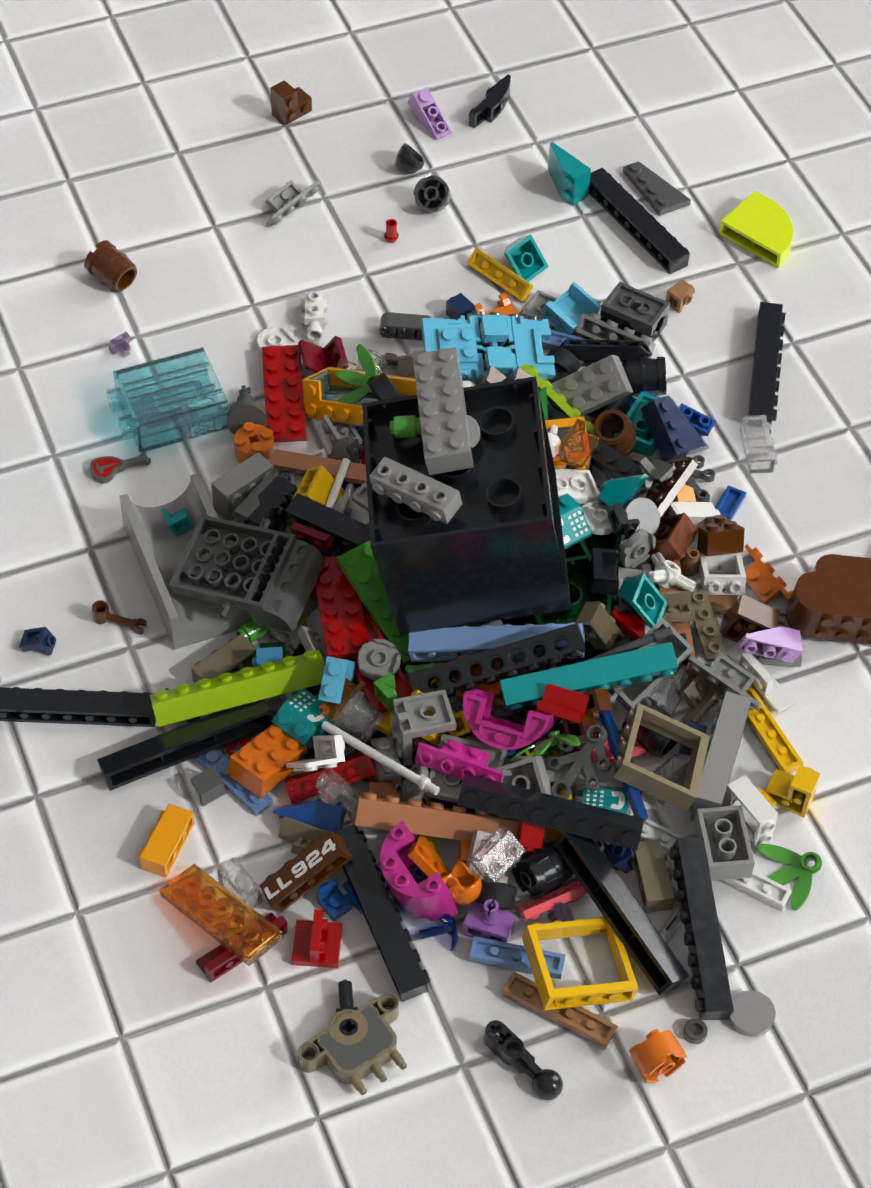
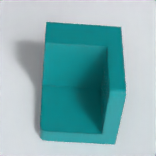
(179, 521)

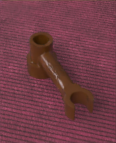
(101, 614)

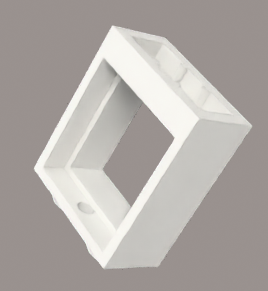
(722, 564)
(757, 811)

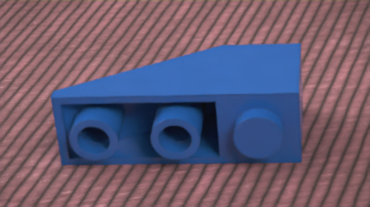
(315, 813)

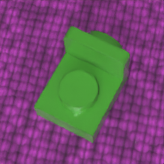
(385, 691)

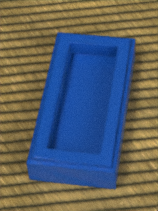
(730, 502)

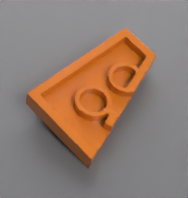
(427, 858)

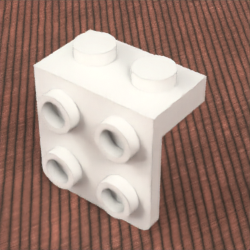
(328, 752)

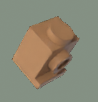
(680, 295)

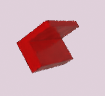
(563, 703)

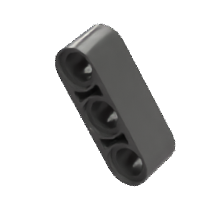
(401, 326)

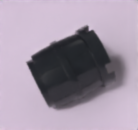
(646, 375)
(649, 739)
(541, 871)

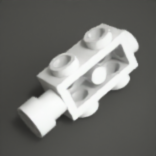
(314, 315)

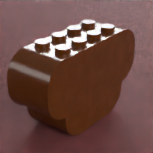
(833, 600)

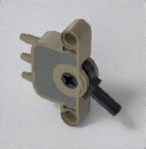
(361, 1051)

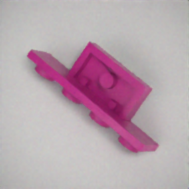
(457, 760)

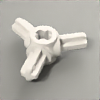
(668, 574)

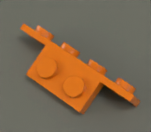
(762, 580)

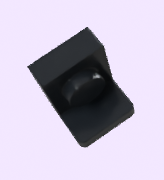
(619, 521)

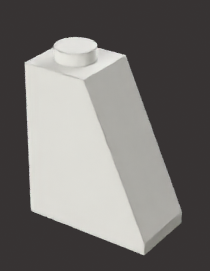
(696, 511)

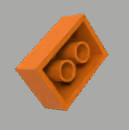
(263, 760)

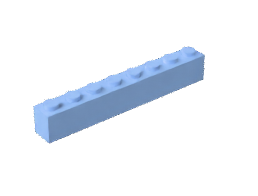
(452, 642)

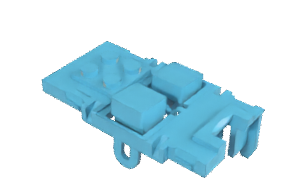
(463, 334)

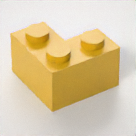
(794, 792)

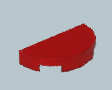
(629, 623)

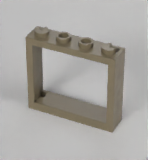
(650, 782)

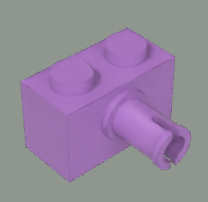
(489, 922)

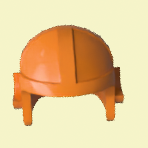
(463, 884)

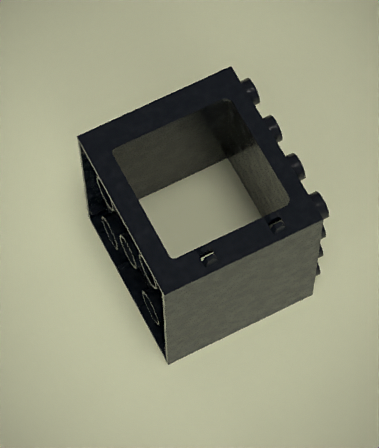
(504, 542)

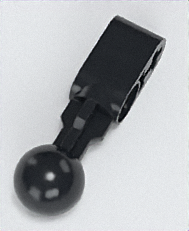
(546, 1083)

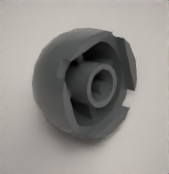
(432, 194)
(347, 448)

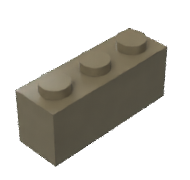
(227, 659)
(654, 876)

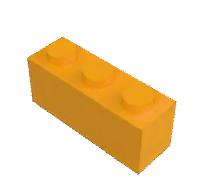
(166, 840)

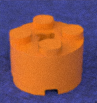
(253, 439)
(658, 1055)

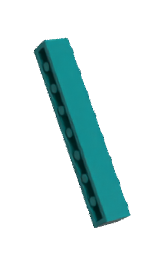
(591, 674)

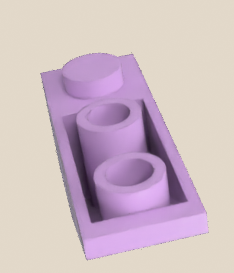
(428, 113)
(774, 643)

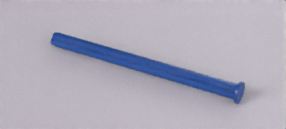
(614, 739)

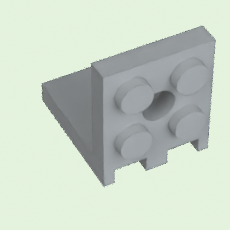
(410, 721)

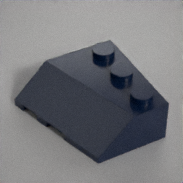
(672, 429)

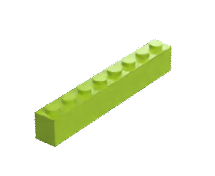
(237, 688)

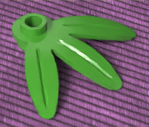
(358, 379)
(553, 738)
(798, 870)

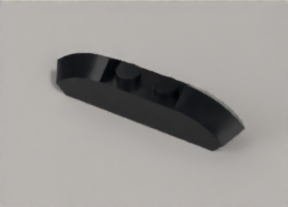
(597, 350)

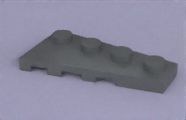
(656, 191)

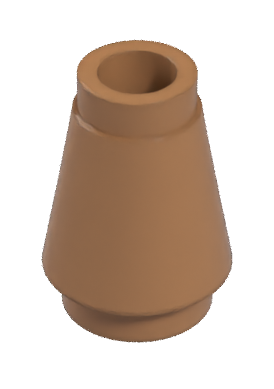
(690, 562)

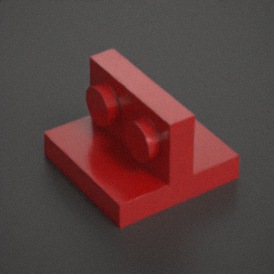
(317, 942)

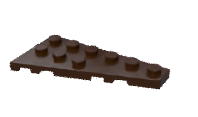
(664, 492)

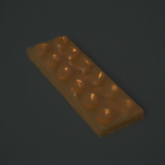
(221, 914)

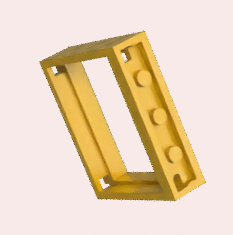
(578, 995)

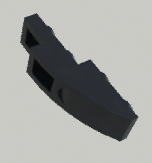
(493, 105)

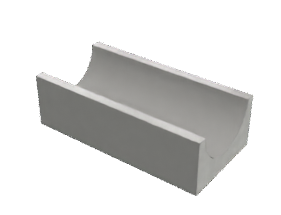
(158, 555)

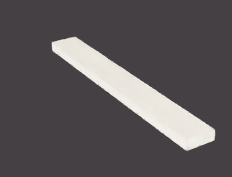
(756, 886)

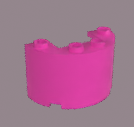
(501, 732)
(422, 900)

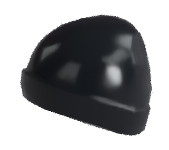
(408, 160)

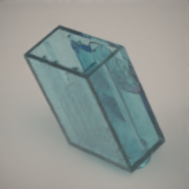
(168, 400)

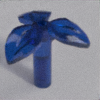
(449, 926)

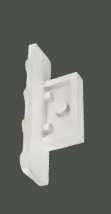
(764, 681)

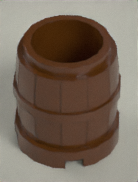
(111, 266)
(615, 421)

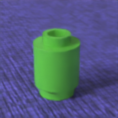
(405, 427)
(251, 630)

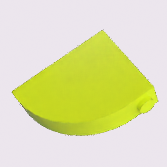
(760, 228)

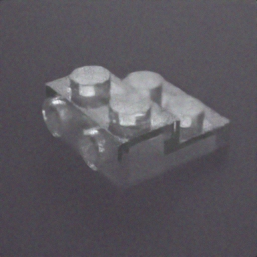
(335, 788)

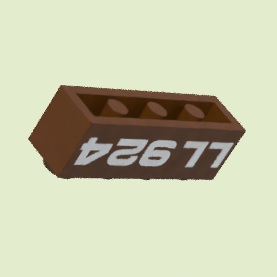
(305, 871)

